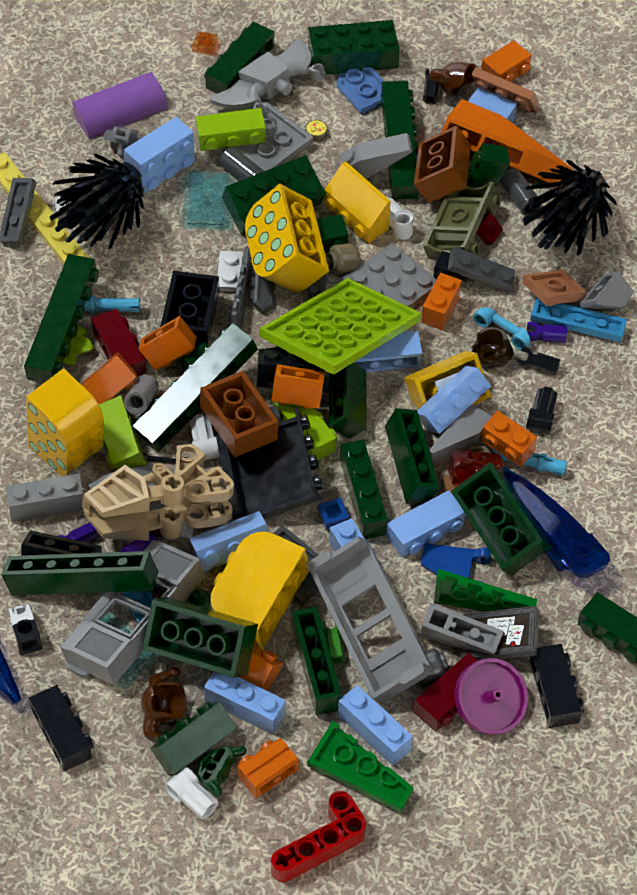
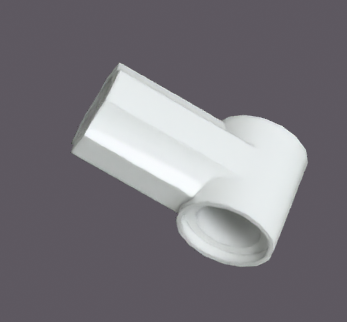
(400, 221)
(203, 436)
(187, 788)

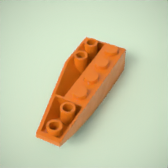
(488, 127)

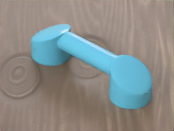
(485, 316)

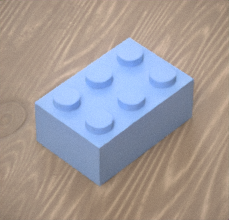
(162, 153)

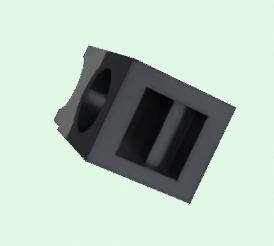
(25, 629)

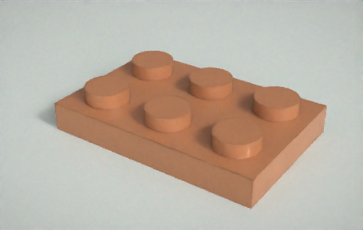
(523, 97)

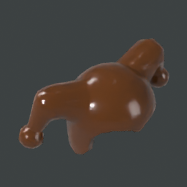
(453, 76)
(162, 702)

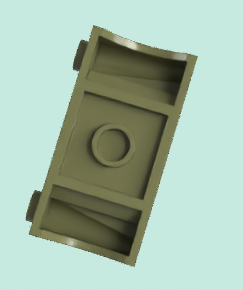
(460, 219)

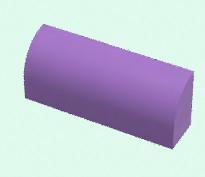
(120, 105)

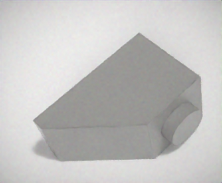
(608, 293)

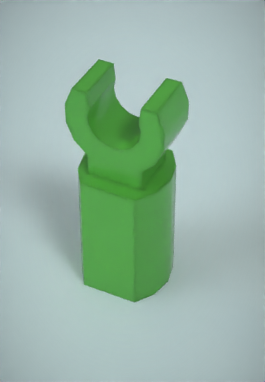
(334, 643)

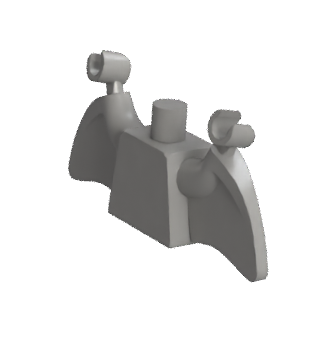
(268, 77)

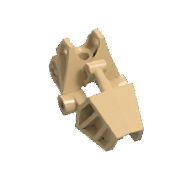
(121, 502)

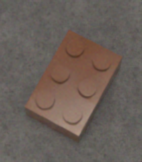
(442, 164)
(239, 413)

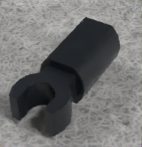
(431, 89)
(540, 361)

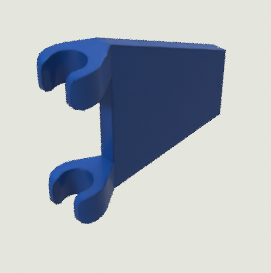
(453, 559)

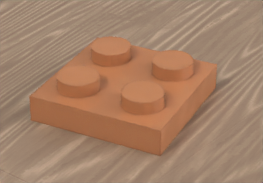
(554, 287)

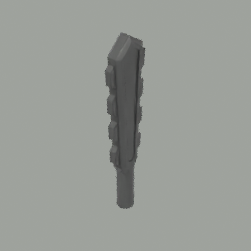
(262, 294)
(240, 299)

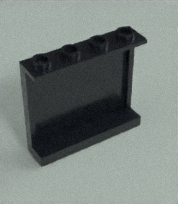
(276, 474)

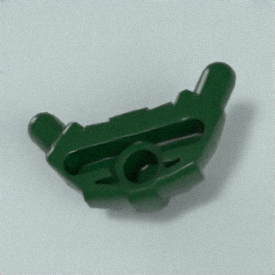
(216, 767)

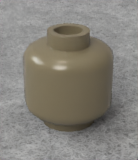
(343, 258)

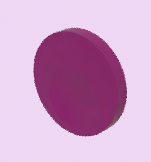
(491, 696)

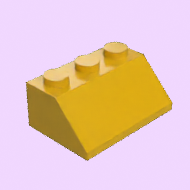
(359, 203)
(422, 383)

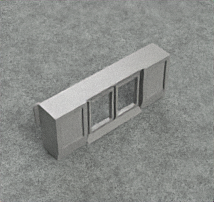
(344, 578)
(109, 652)

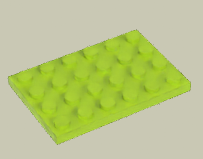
(340, 325)

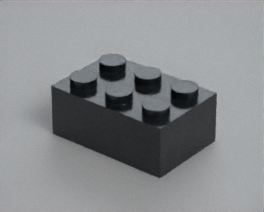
(195, 300)

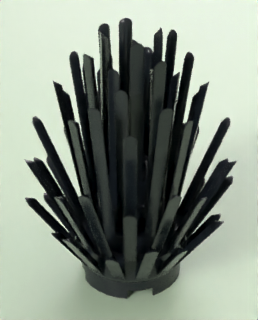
(100, 199)
(576, 200)

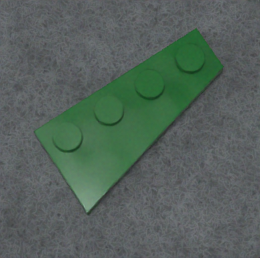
(476, 595)
(350, 764)

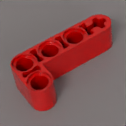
(315, 841)

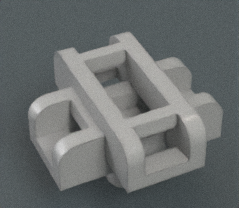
(118, 135)

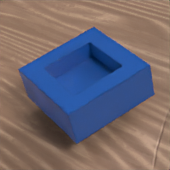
(332, 512)

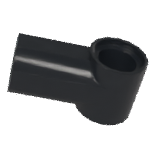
(542, 415)

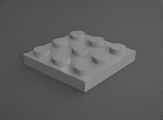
(282, 142)
(394, 276)

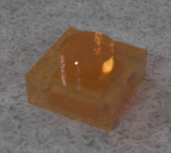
(205, 43)

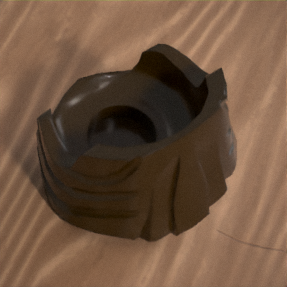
(493, 347)

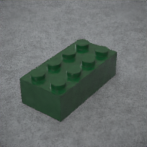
(354, 46)
(295, 175)
(501, 519)
(200, 636)

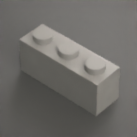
(45, 497)

